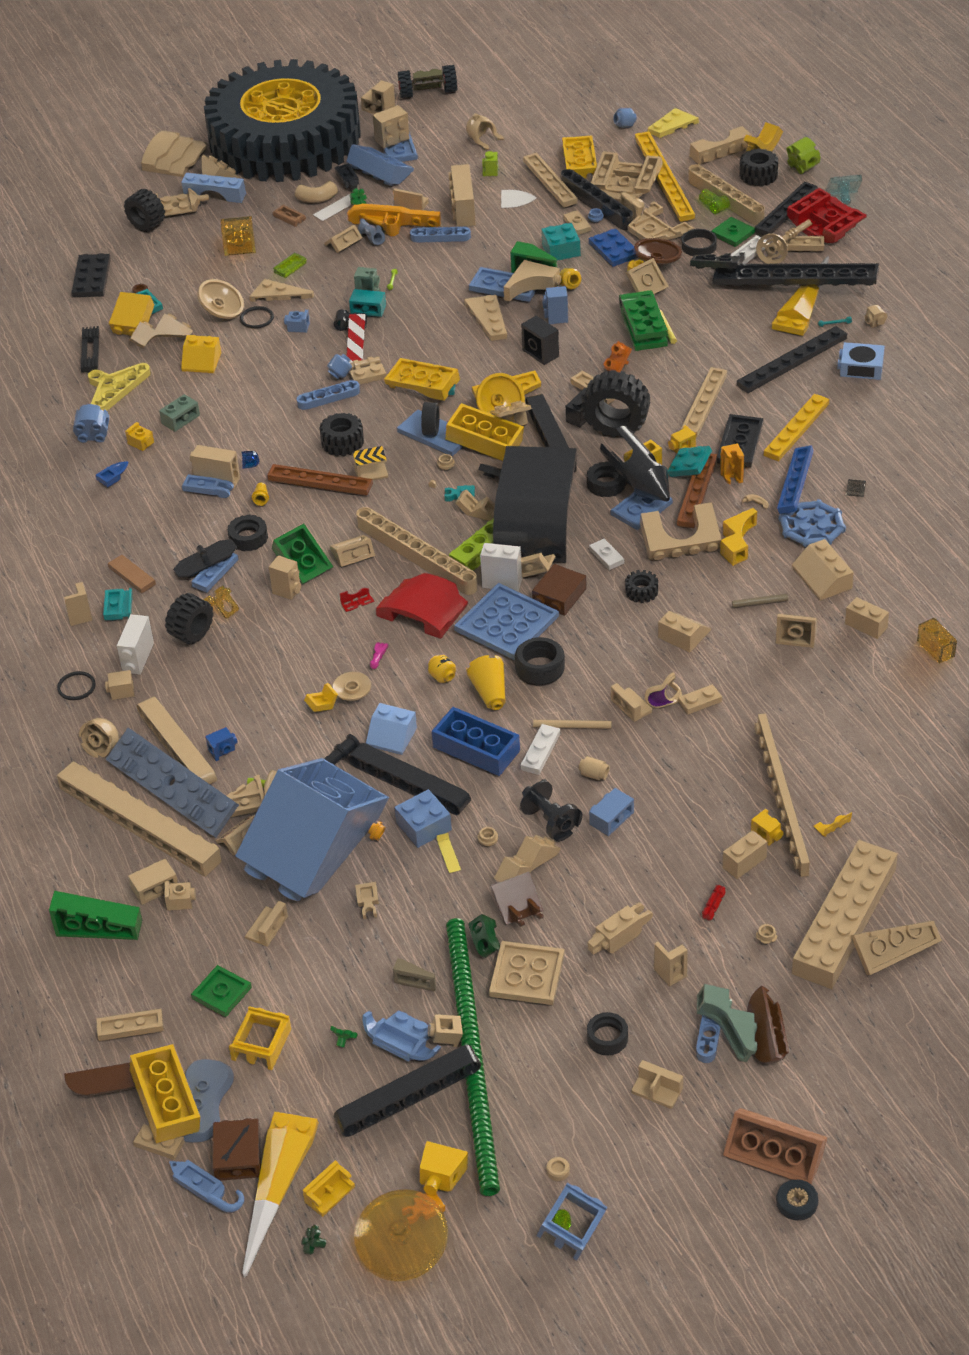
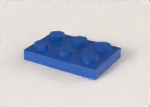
(613, 247)

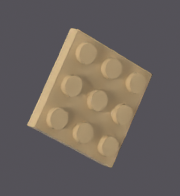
(527, 973)

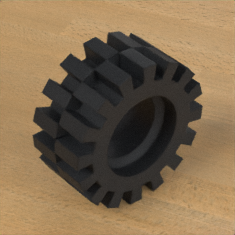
(641, 593)

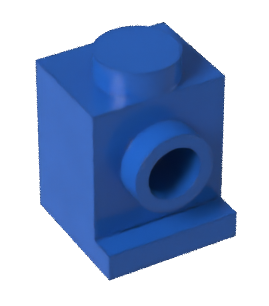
(220, 743)

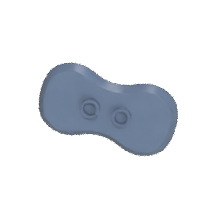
(208, 1085)

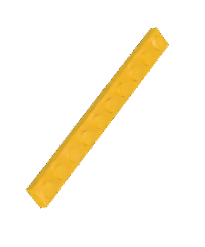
(666, 178)

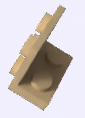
(515, 413)

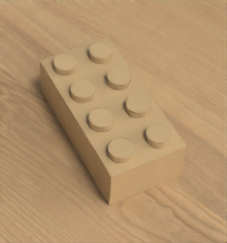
(462, 195)

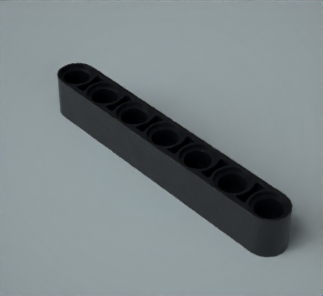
(596, 198)
(545, 423)
(408, 777)
(407, 1090)

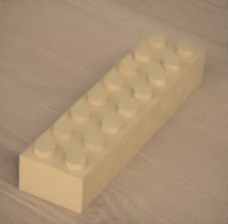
(844, 914)

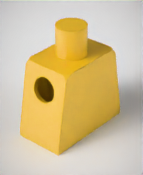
(441, 1167)

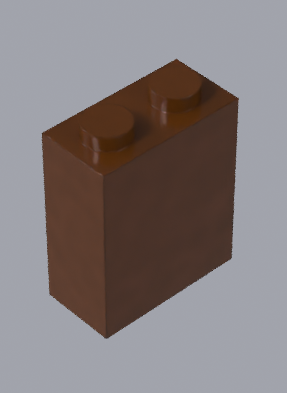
(560, 588)

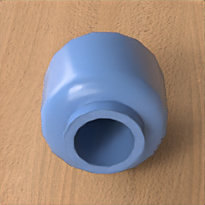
(624, 117)
(339, 366)

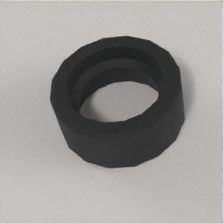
(430, 418)
(607, 1019)

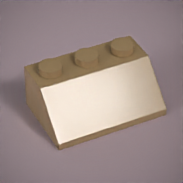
(823, 570)

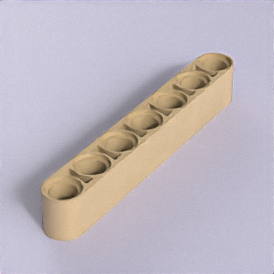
(739, 202)
(174, 739)

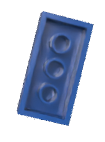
(476, 741)

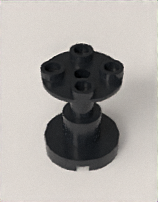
(560, 819)

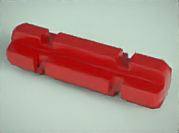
(713, 902)

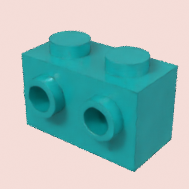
(368, 302)

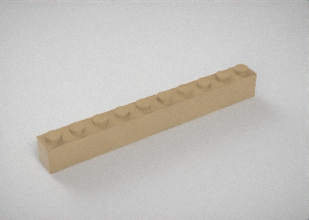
(139, 818)

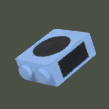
(861, 361)

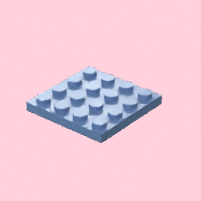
(505, 620)

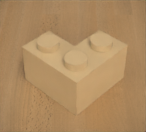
(378, 98)

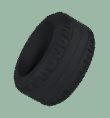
(537, 648)

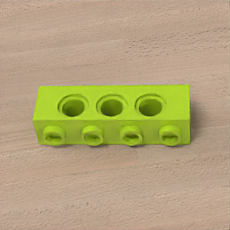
(470, 550)

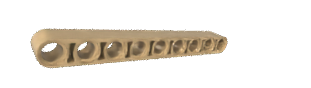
(416, 550)

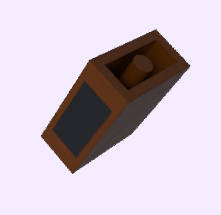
(236, 1149)

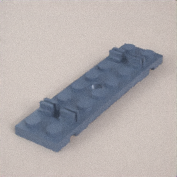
(189, 792)

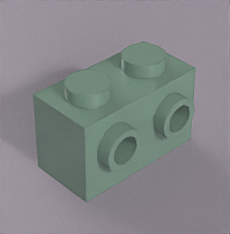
(179, 412)

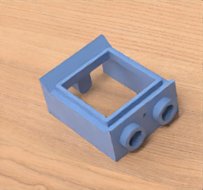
(562, 1236)

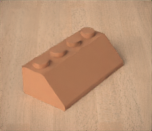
(774, 1146)

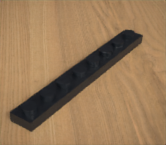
(791, 359)

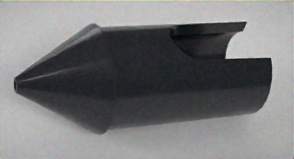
(641, 470)

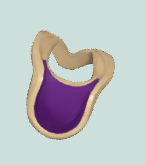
(657, 697)

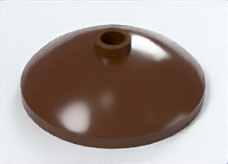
(661, 250)

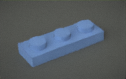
(209, 577)

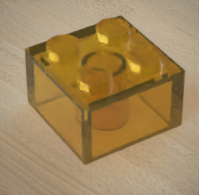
(238, 236)

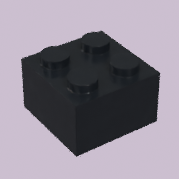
(540, 340)

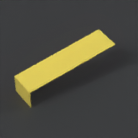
(448, 853)

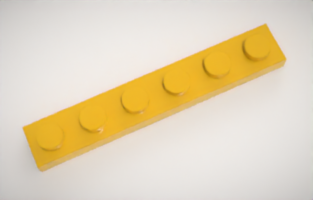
(796, 427)

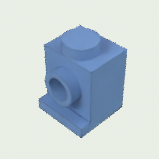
(297, 321)

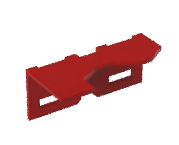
(345, 597)

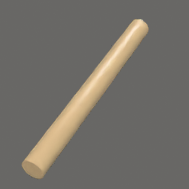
(573, 724)

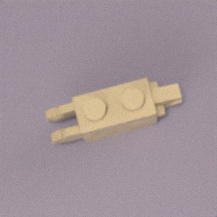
(619, 929)

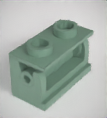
(367, 279)

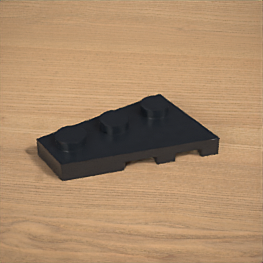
(723, 261)

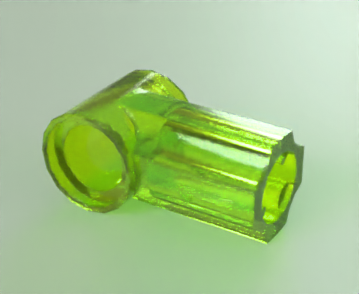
(715, 203)

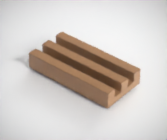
(289, 215)

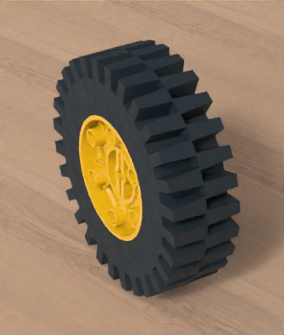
(282, 120)

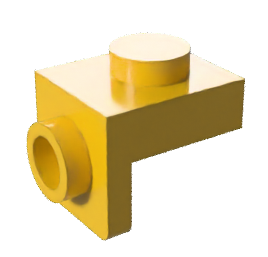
(323, 700)

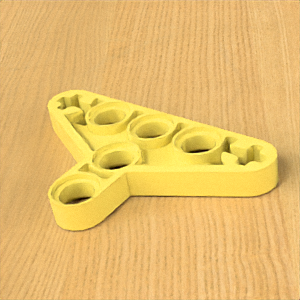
(119, 379)

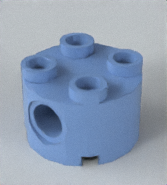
(91, 423)

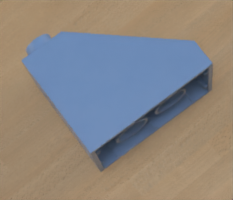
(308, 826)

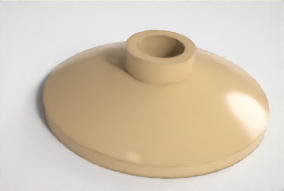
(352, 686)

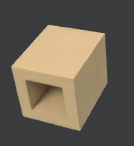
(120, 685)

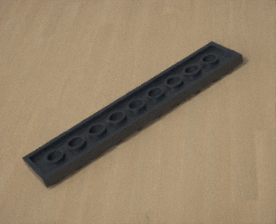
(799, 274)

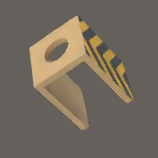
(370, 463)

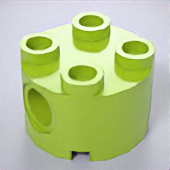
(803, 155)

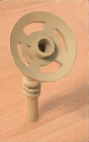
(777, 241)

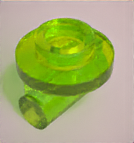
(562, 1219)

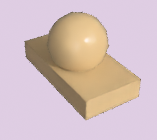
(635, 205)

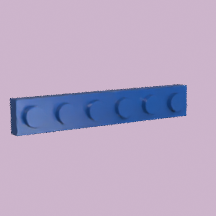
(795, 479)

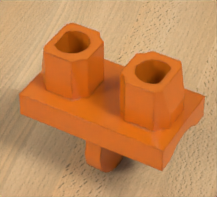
(618, 357)

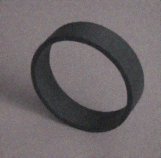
(699, 233)

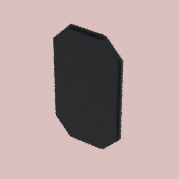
(205, 558)

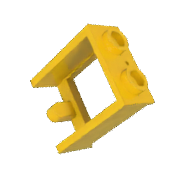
(252, 1052)

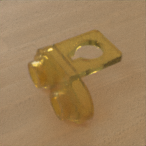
(223, 594)

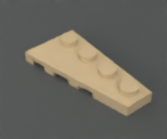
(489, 315)
(888, 946)

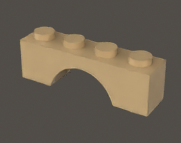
(706, 151)

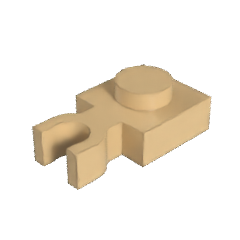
(367, 897)

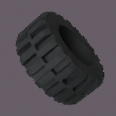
(619, 387)

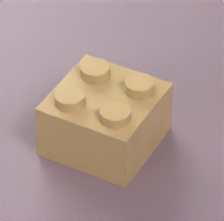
(391, 126)

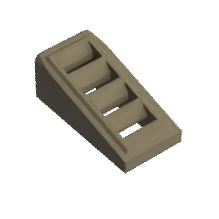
(412, 975)

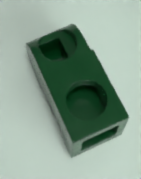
(484, 936)

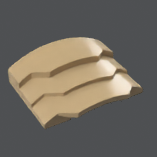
(171, 153)
(620, 177)

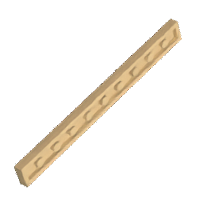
(783, 798)

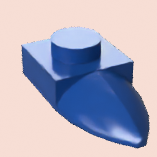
(111, 474)

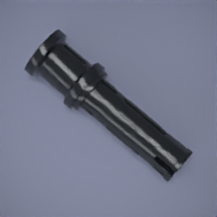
(342, 750)

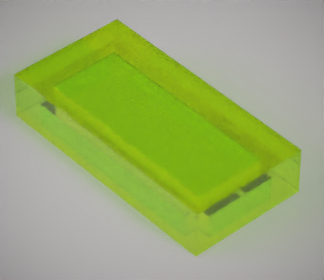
(290, 265)

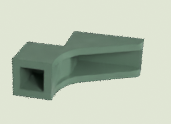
(736, 1024)

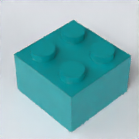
(561, 241)

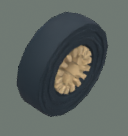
(804, 1192)

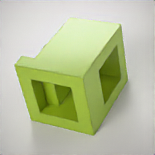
(490, 164)

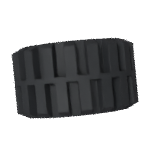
(758, 167)
(144, 210)
(341, 434)
(189, 618)

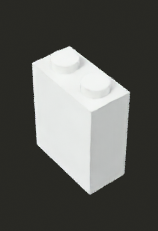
(501, 565)
(135, 643)

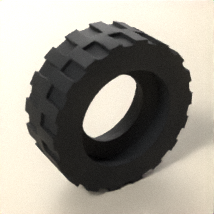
(604, 489)
(248, 522)

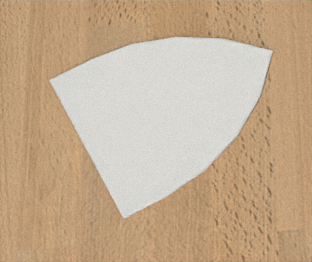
(515, 198)

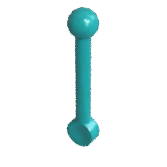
(848, 320)

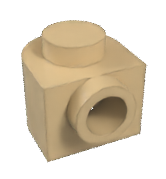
(875, 316)

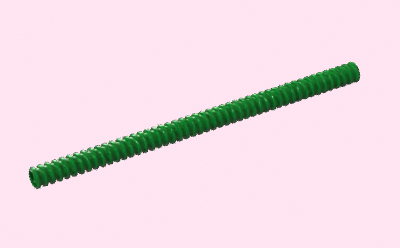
(476, 1082)

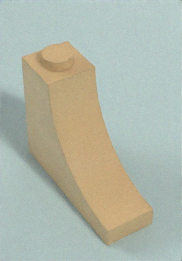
(531, 277)

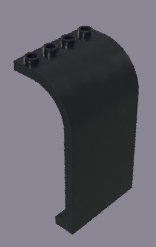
(534, 500)

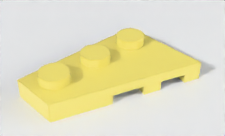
(671, 121)

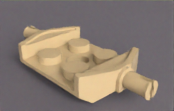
(182, 203)

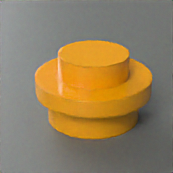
(376, 831)

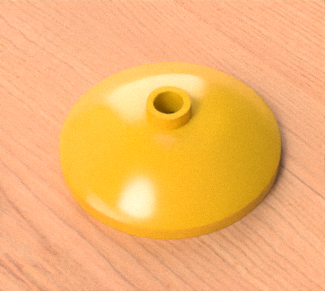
(502, 387)

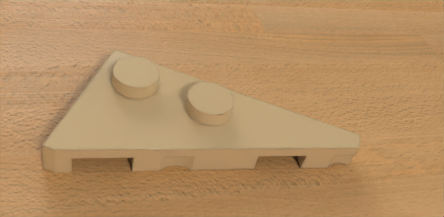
(279, 291)

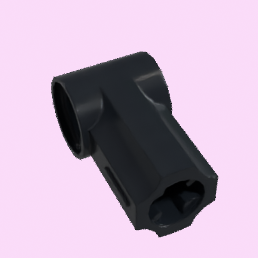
(342, 319)

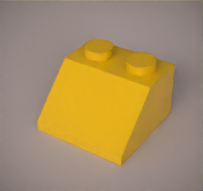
(200, 354)

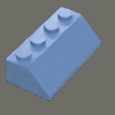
(378, 164)

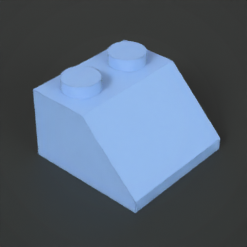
(391, 728)

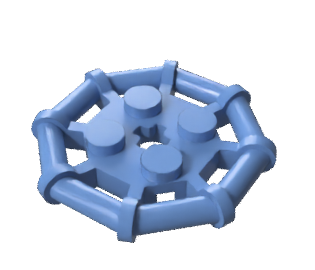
(804, 519)

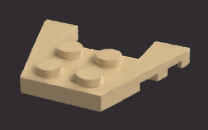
(651, 227)

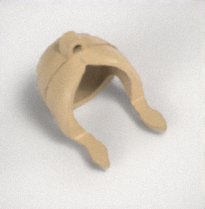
(478, 126)

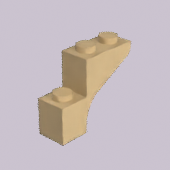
(166, 327)
(531, 854)

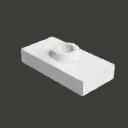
(606, 554)

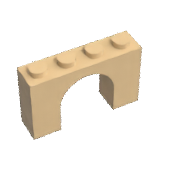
(661, 545)

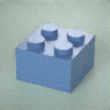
(423, 818)

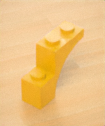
(734, 547)

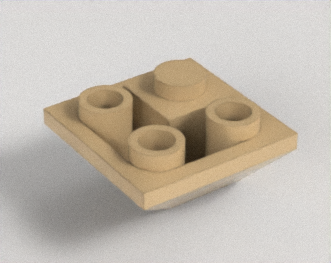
(212, 167)

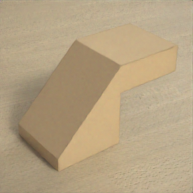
(470, 506)

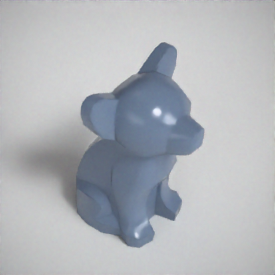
(373, 233)

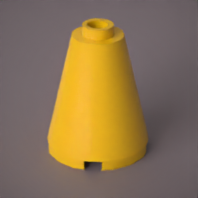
(489, 680)

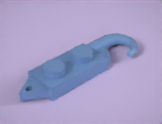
(203, 1185)

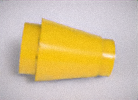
(260, 495)

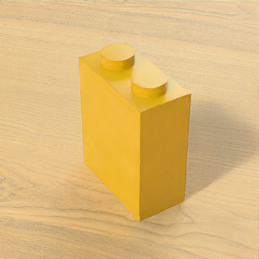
(129, 312)

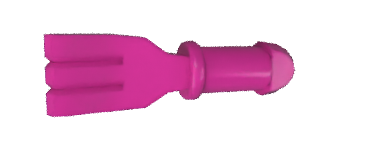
(380, 649)

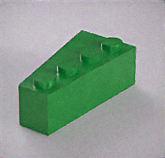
(93, 918)

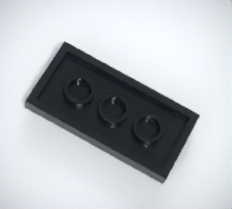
(91, 275)
(745, 432)

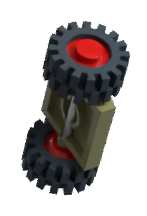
(427, 80)

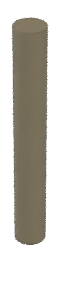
(759, 600)

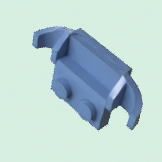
(400, 1036)

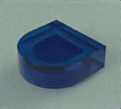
(249, 459)

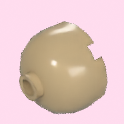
(98, 737)

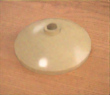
(220, 299)

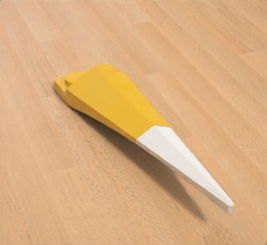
(284, 1151)

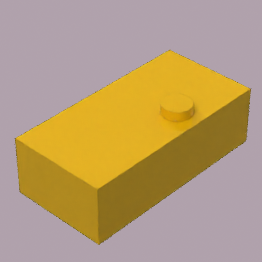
(483, 431)
(164, 1093)

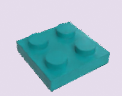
(689, 461)

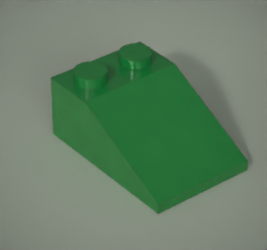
(529, 252)
(303, 548)

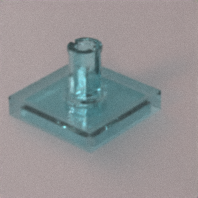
(844, 186)

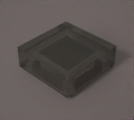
(856, 488)

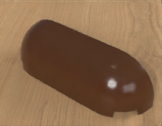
(770, 1032)
(100, 1080)

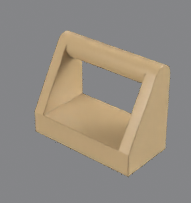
(352, 550)

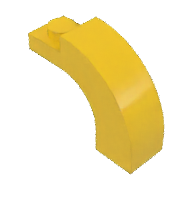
(766, 140)

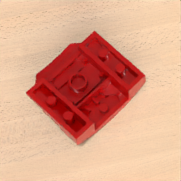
(827, 215)
(425, 599)

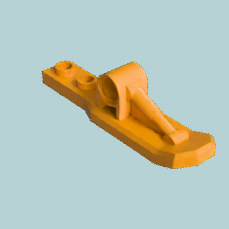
(393, 217)

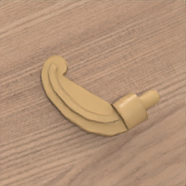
(756, 498)

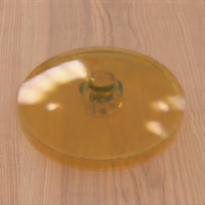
(401, 1235)

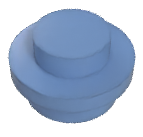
(595, 215)

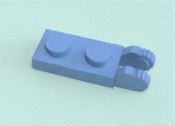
(207, 485)

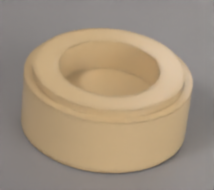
(558, 1169)

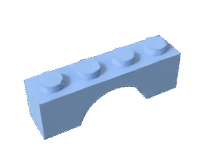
(230, 188)

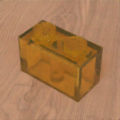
(937, 640)

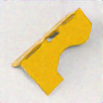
(828, 828)

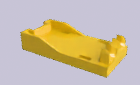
(579, 154)
(423, 377)

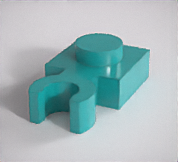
(451, 494)

